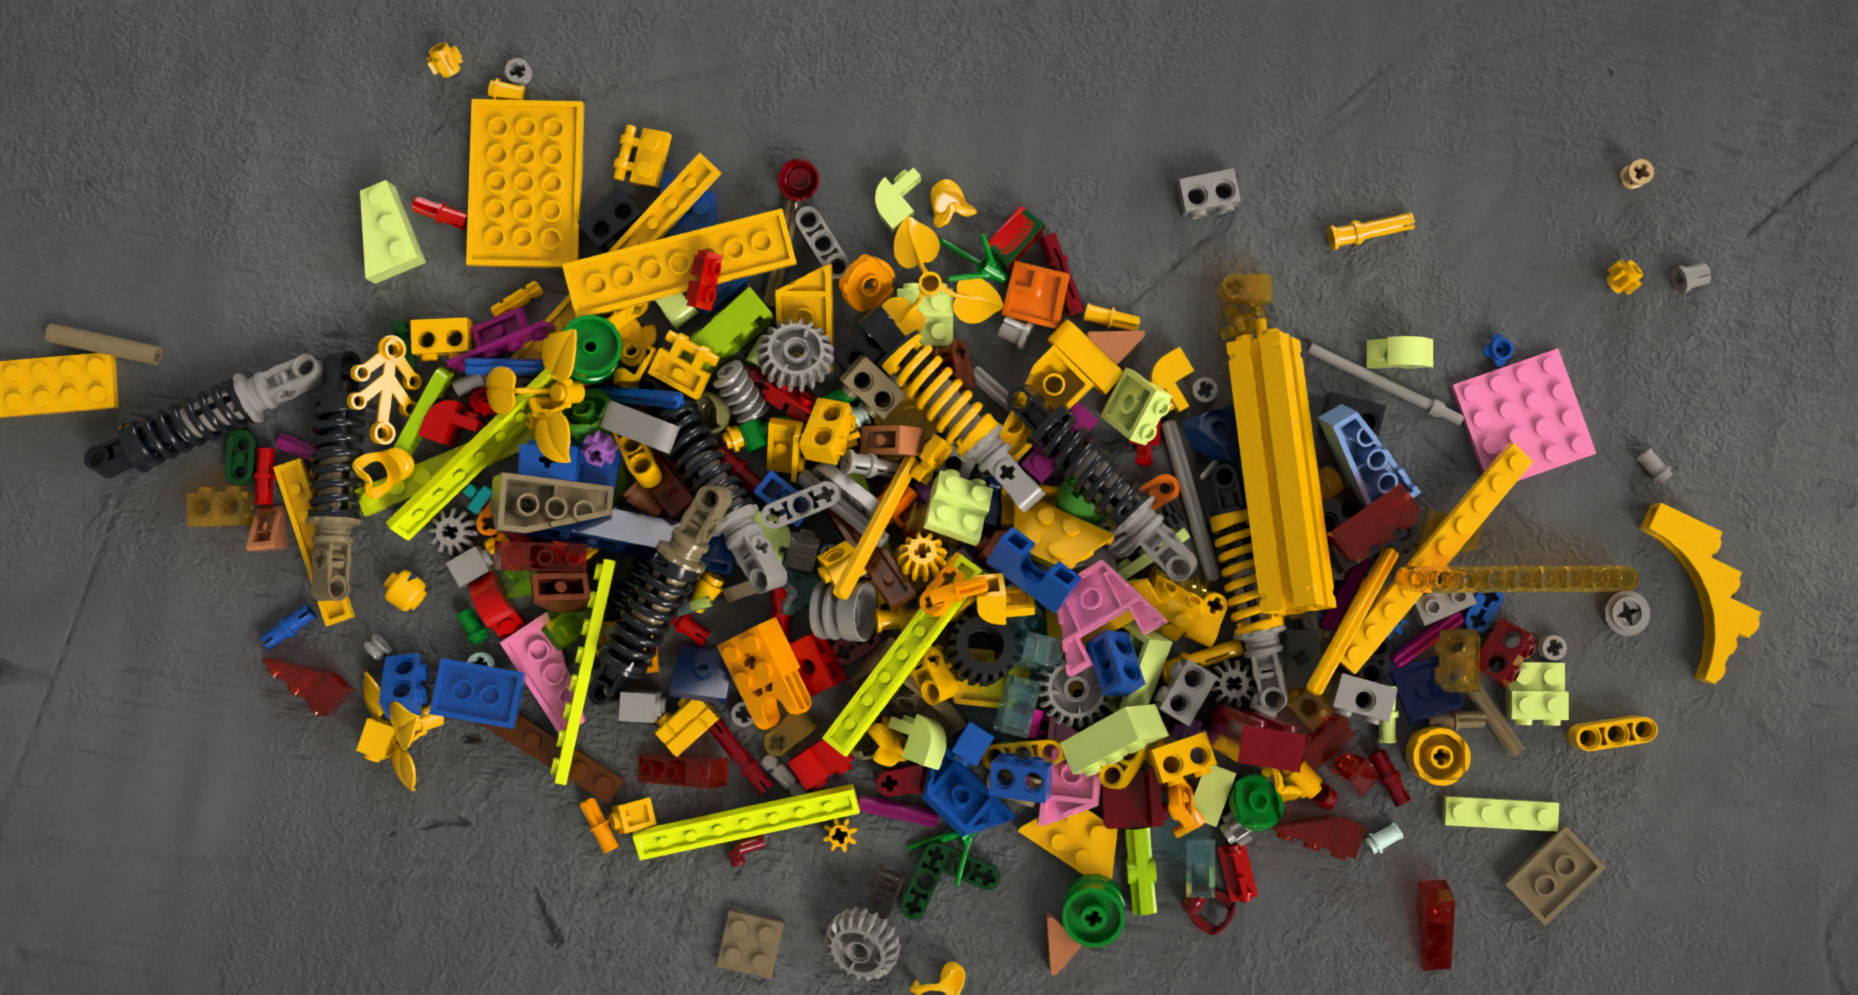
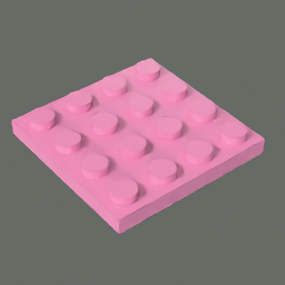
(1525, 406)

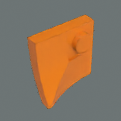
(1036, 295)

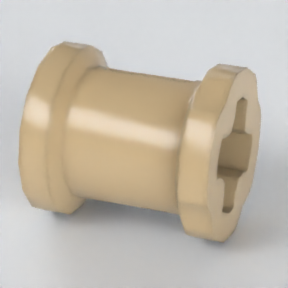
(1644, 174)

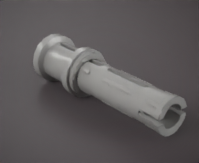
(868, 465)

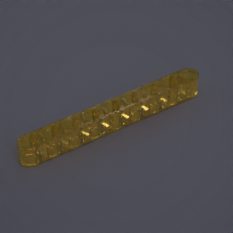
(1505, 578)

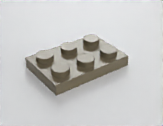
(1554, 875)

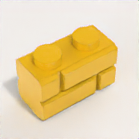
(686, 724)

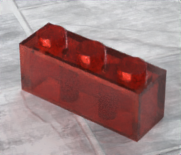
(1375, 524)

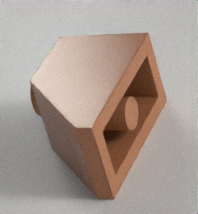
(892, 440)

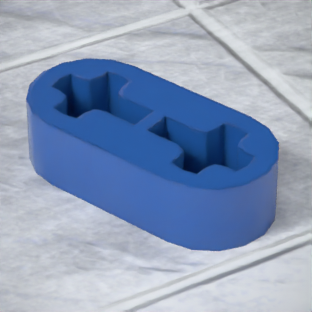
(1487, 614)

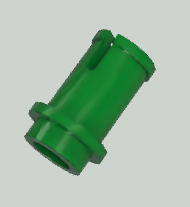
(472, 627)

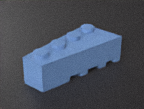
(1361, 457)

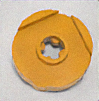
(858, 273)

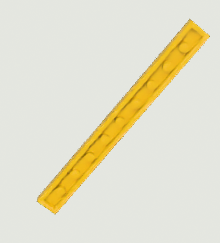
(649, 227)
(1437, 550)

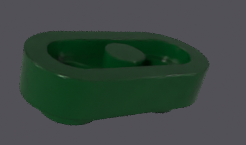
(238, 458)

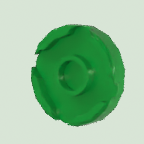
(1255, 803)

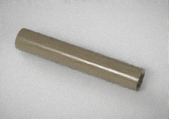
(103, 344)

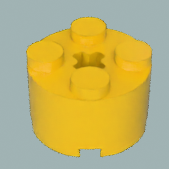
(1445, 769)

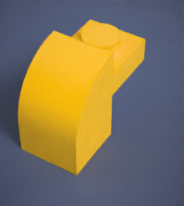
(1168, 371)
(1002, 602)

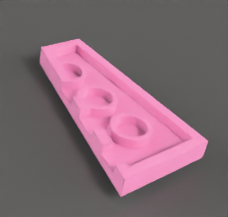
(544, 668)

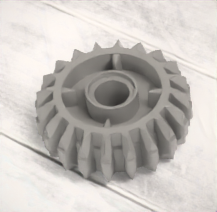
(797, 338)
(1072, 707)
(862, 943)

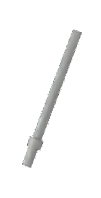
(1434, 407)

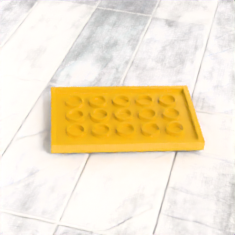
(525, 183)

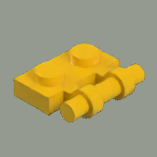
(649, 159)
(679, 372)

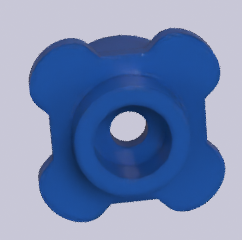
(1505, 346)

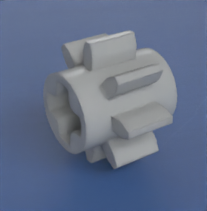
(1234, 831)

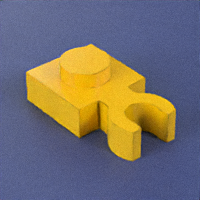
(933, 456)

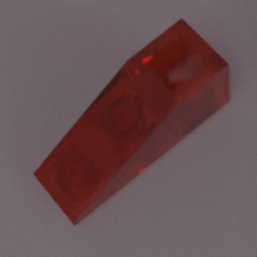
(670, 491)
(540, 556)
(319, 687)
(683, 770)
(1355, 773)
(1326, 831)
(1435, 924)

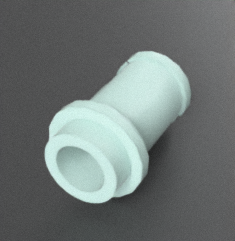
(1383, 838)

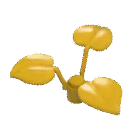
(918, 245)
(554, 432)
(405, 725)

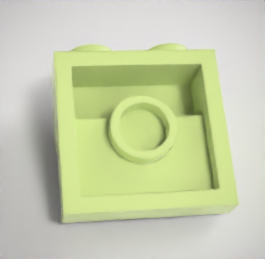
(937, 312)
(1136, 407)
(958, 507)
(1538, 694)

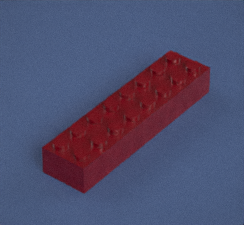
(1255, 738)

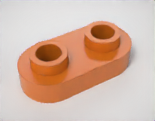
(1153, 488)

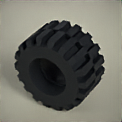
(966, 665)

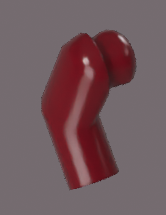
(743, 847)

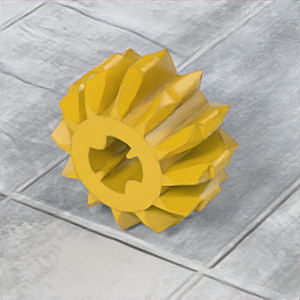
(911, 560)

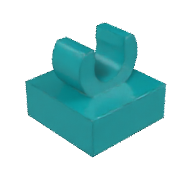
(479, 497)

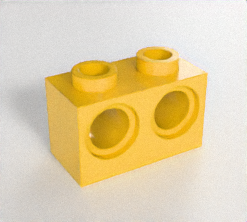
(443, 331)
(823, 429)
(1180, 753)

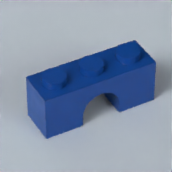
(1014, 560)

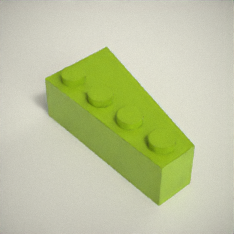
(732, 328)

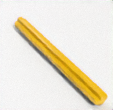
(875, 528)
(1352, 621)

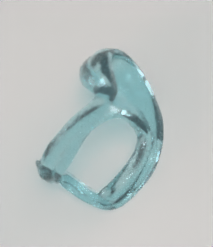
(805, 585)

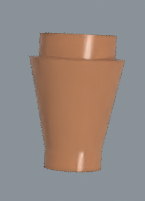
(643, 500)

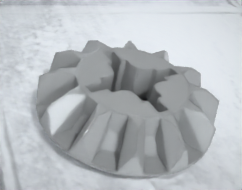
(1637, 620)

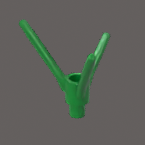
(986, 268)
(944, 837)

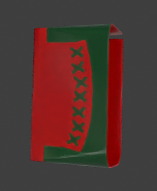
(1015, 237)

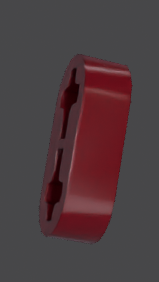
(858, 651)

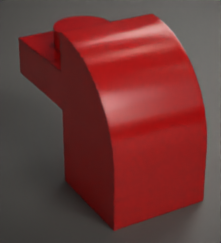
(446, 420)
(493, 605)

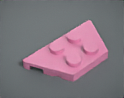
(1069, 792)

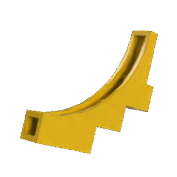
(1715, 583)

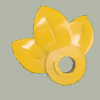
(636, 338)
(890, 742)

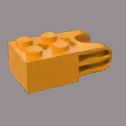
(764, 672)

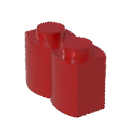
(817, 763)

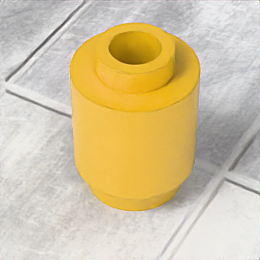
(1307, 780)

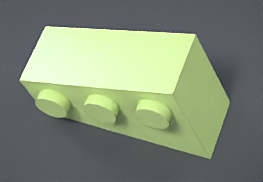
(387, 234)
(1151, 655)
(1113, 738)

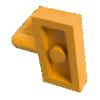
(1182, 808)

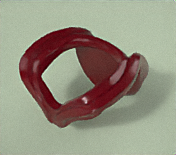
(1192, 905)

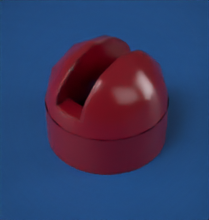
(1331, 799)

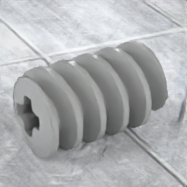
(740, 392)

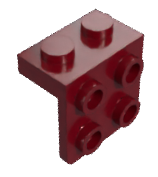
(1136, 804)

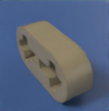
(738, 592)

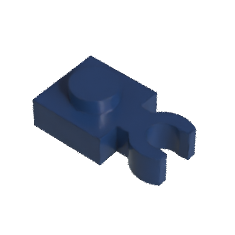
(995, 508)

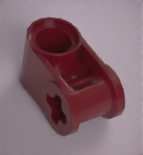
(909, 779)

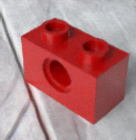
(827, 669)

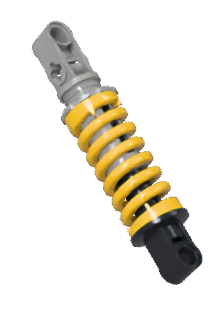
(975, 435)
(1255, 628)

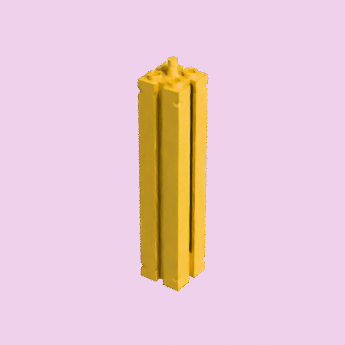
(1280, 473)

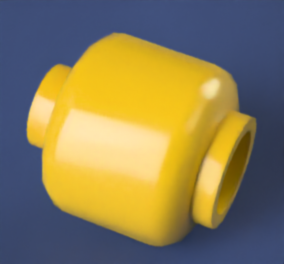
(405, 590)

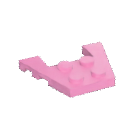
(1096, 601)

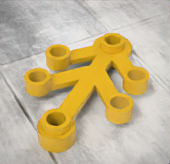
(386, 385)

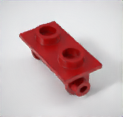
(708, 268)
(800, 403)
(1237, 872)

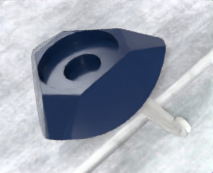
(1214, 436)

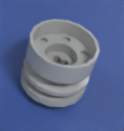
(842, 618)

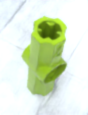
(1141, 871)

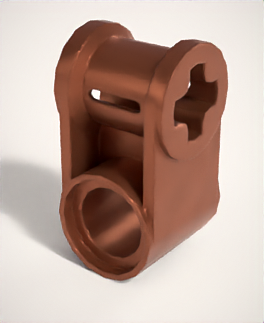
(958, 363)

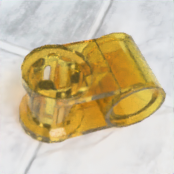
(1251, 289)
(793, 730)

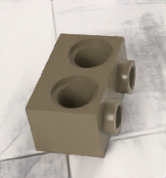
(876, 382)

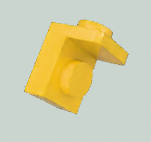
(632, 816)

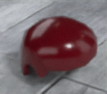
(798, 179)

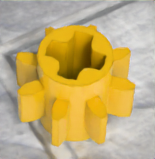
(444, 60)
(1624, 276)
(836, 840)

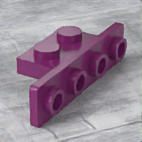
(502, 334)

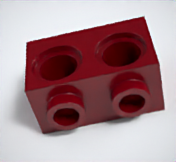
(1496, 650)

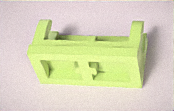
(1213, 793)

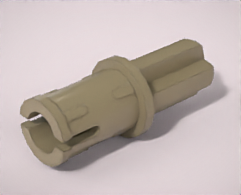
(1457, 720)

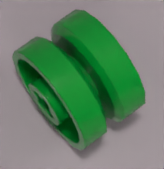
(606, 344)
(1093, 910)

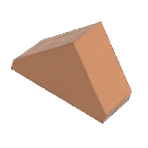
(1116, 343)
(268, 530)
(1060, 944)

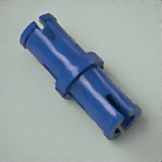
(287, 627)

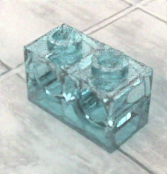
(1038, 652)
(1017, 706)

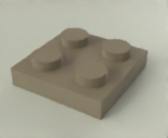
(750, 944)

